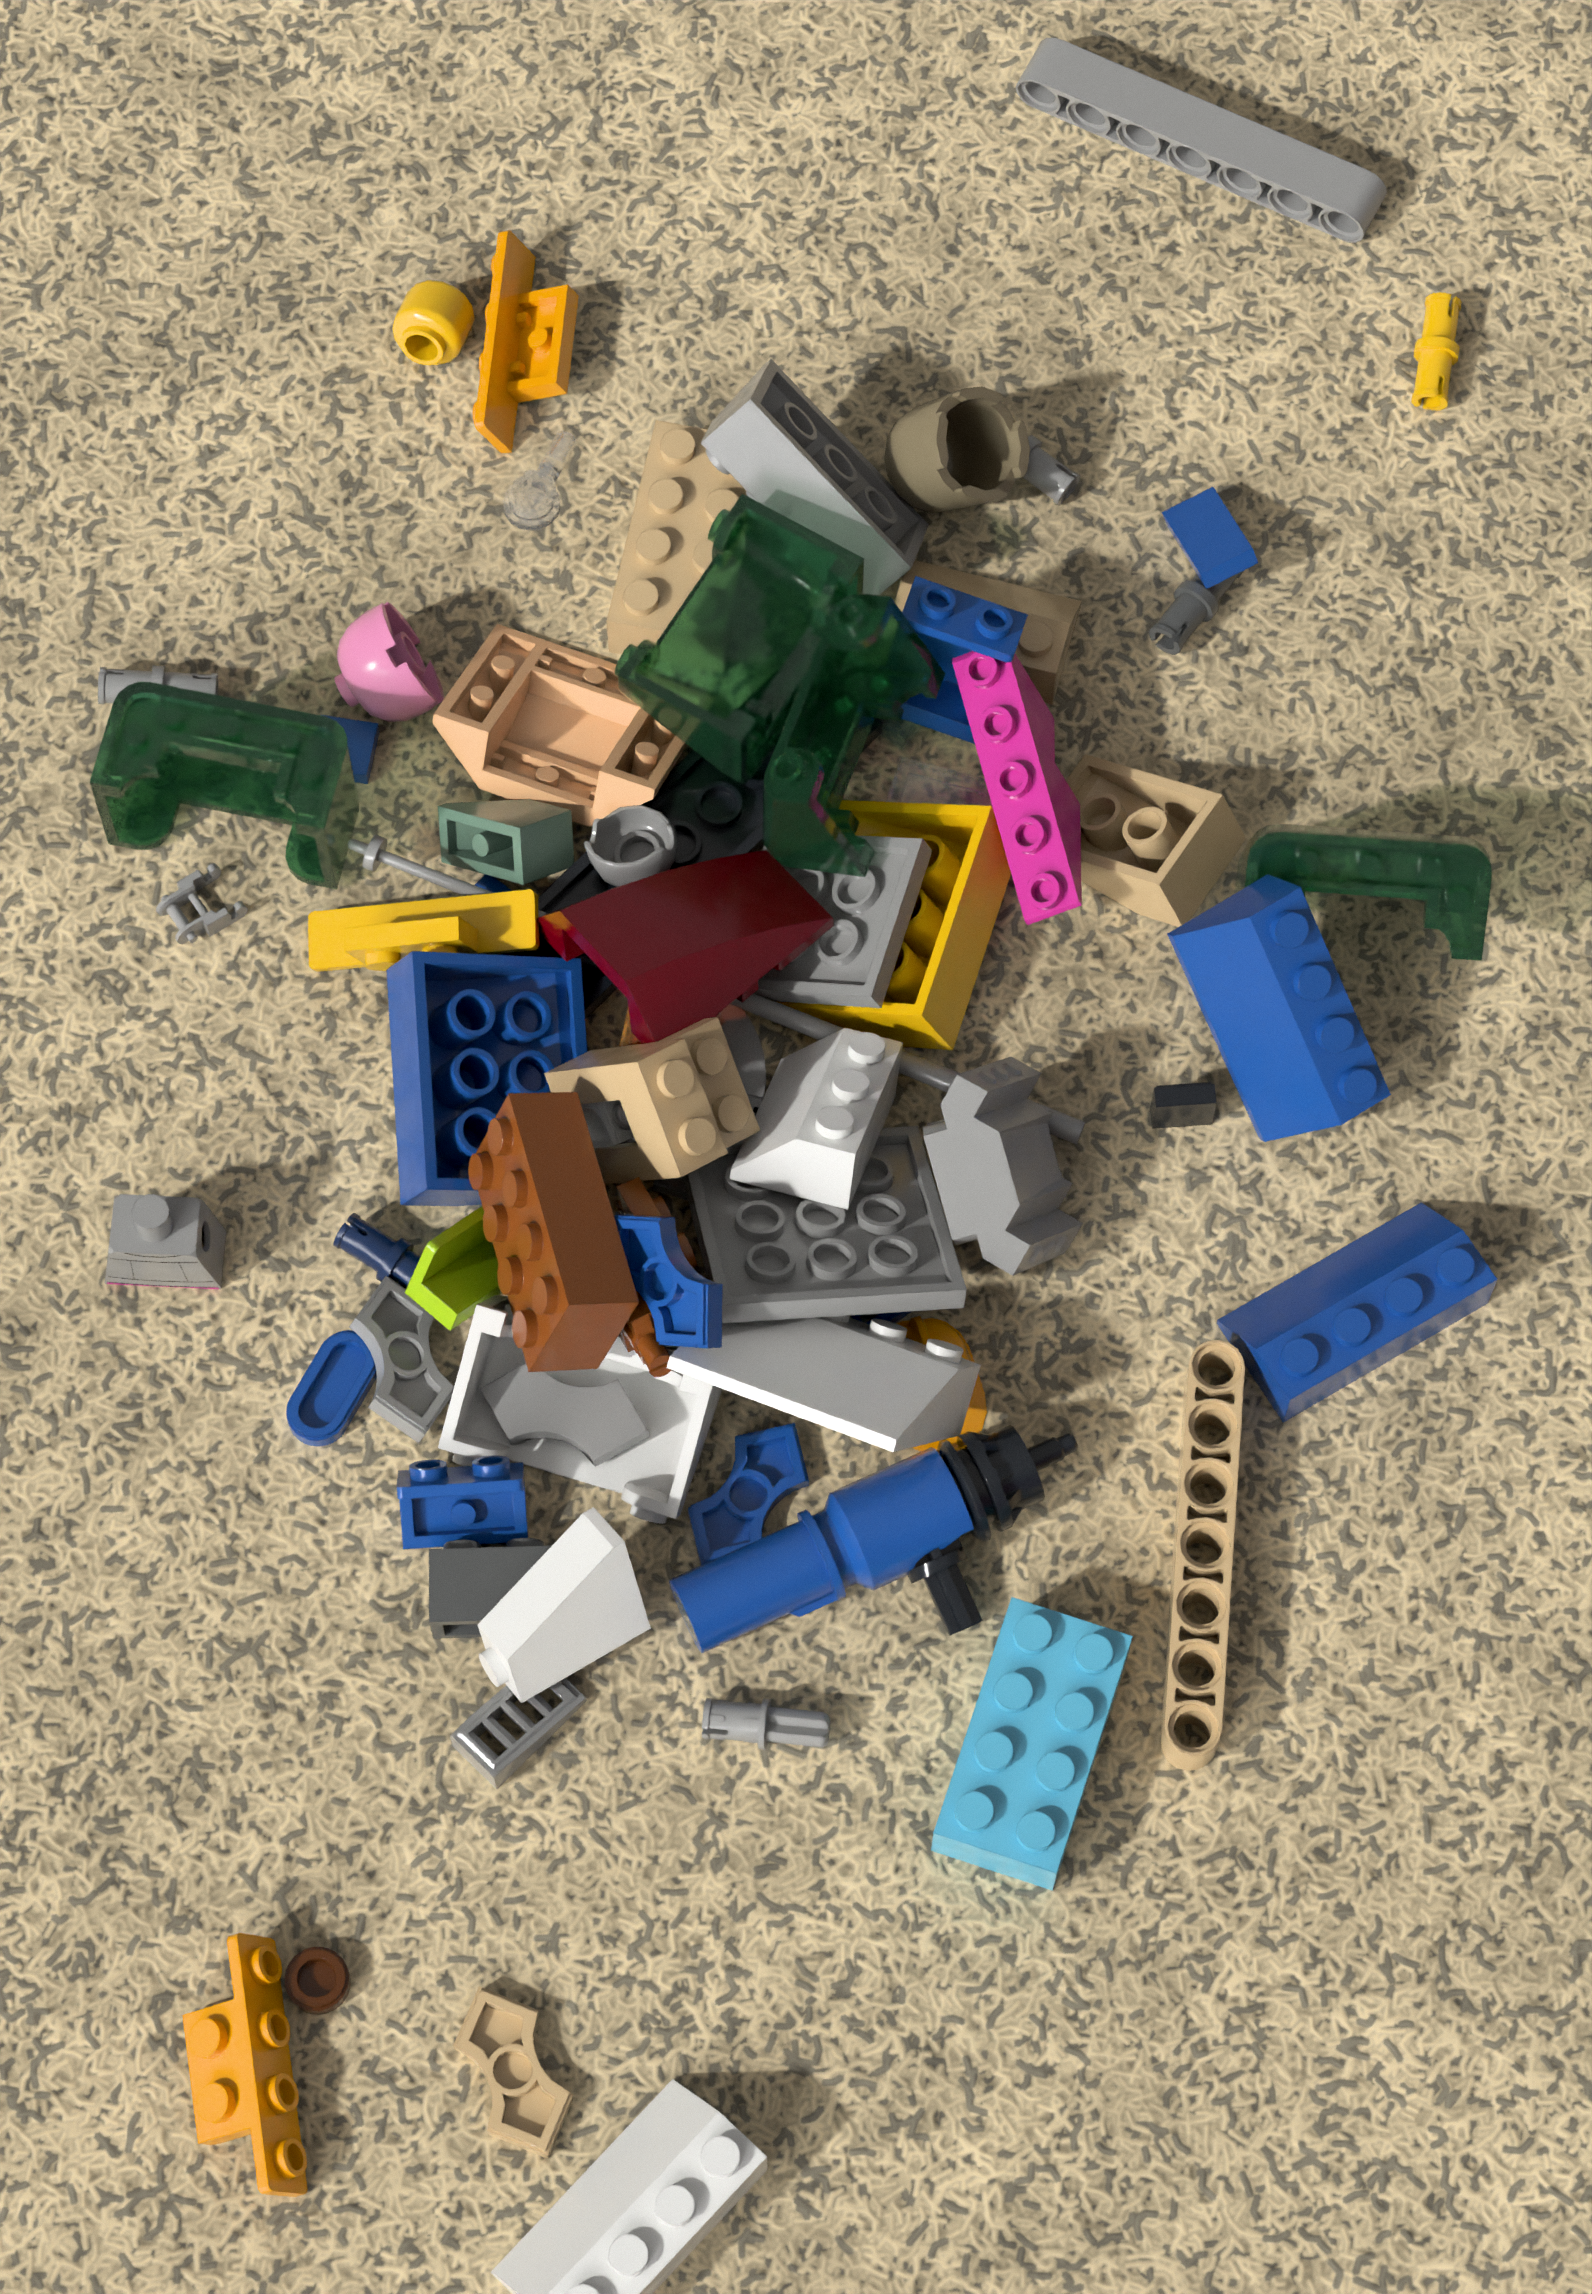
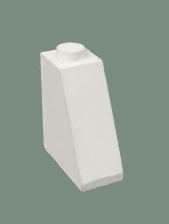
(564, 1610)

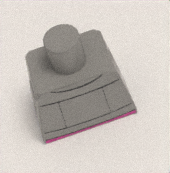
(161, 1241)

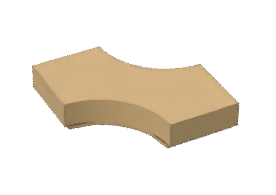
(525, 2101)

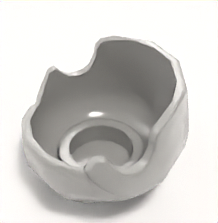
(632, 844)

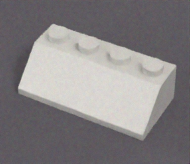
(639, 2203)

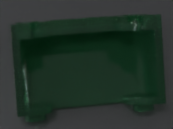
(742, 637)
(859, 672)
(1441, 870)

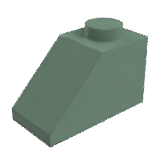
(507, 838)

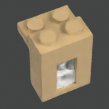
(660, 1103)

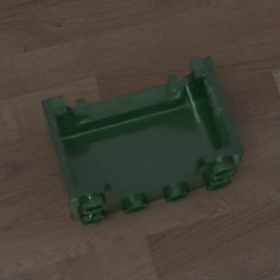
(231, 758)

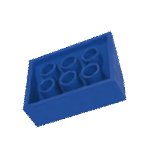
(463, 1041)

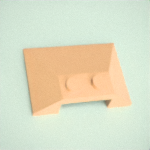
(553, 728)

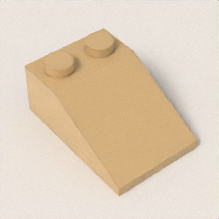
(1151, 838)

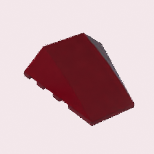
(691, 937)

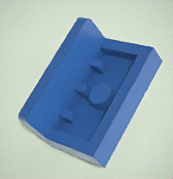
(462, 1502)

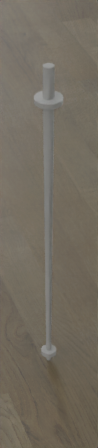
(910, 1065)

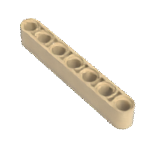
(1196, 1581)

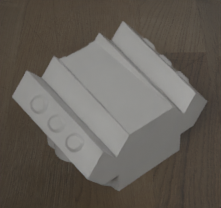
(1000, 1168)

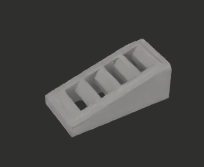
(499, 1768)

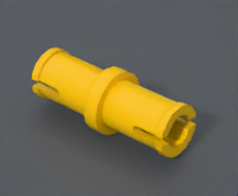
(1436, 351)

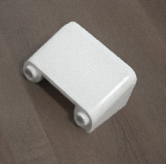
(649, 1475)

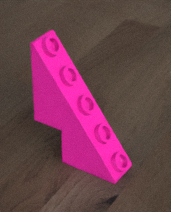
(1026, 789)

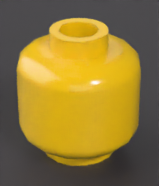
(433, 322)

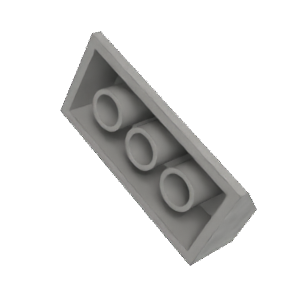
(814, 475)

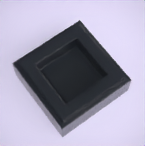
(1183, 1105)

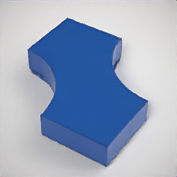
(680, 1299)
(763, 1473)

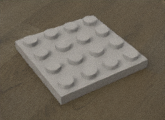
(820, 1260)

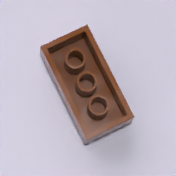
(552, 1232)

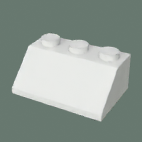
(822, 1118)

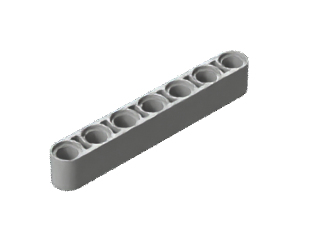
(1202, 139)

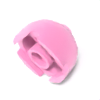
(385, 668)

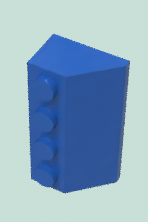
(1279, 1011)
(1358, 1308)

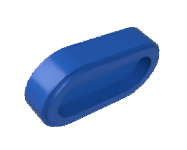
(331, 1389)

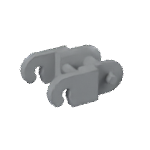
(208, 921)

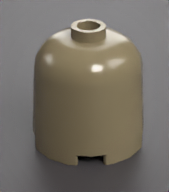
(956, 451)

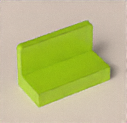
(456, 1272)

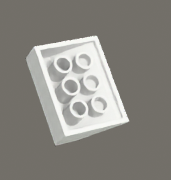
(842, 1376)

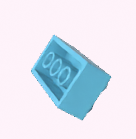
(1031, 1743)

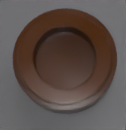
(317, 1980)

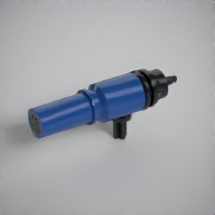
(874, 1534)

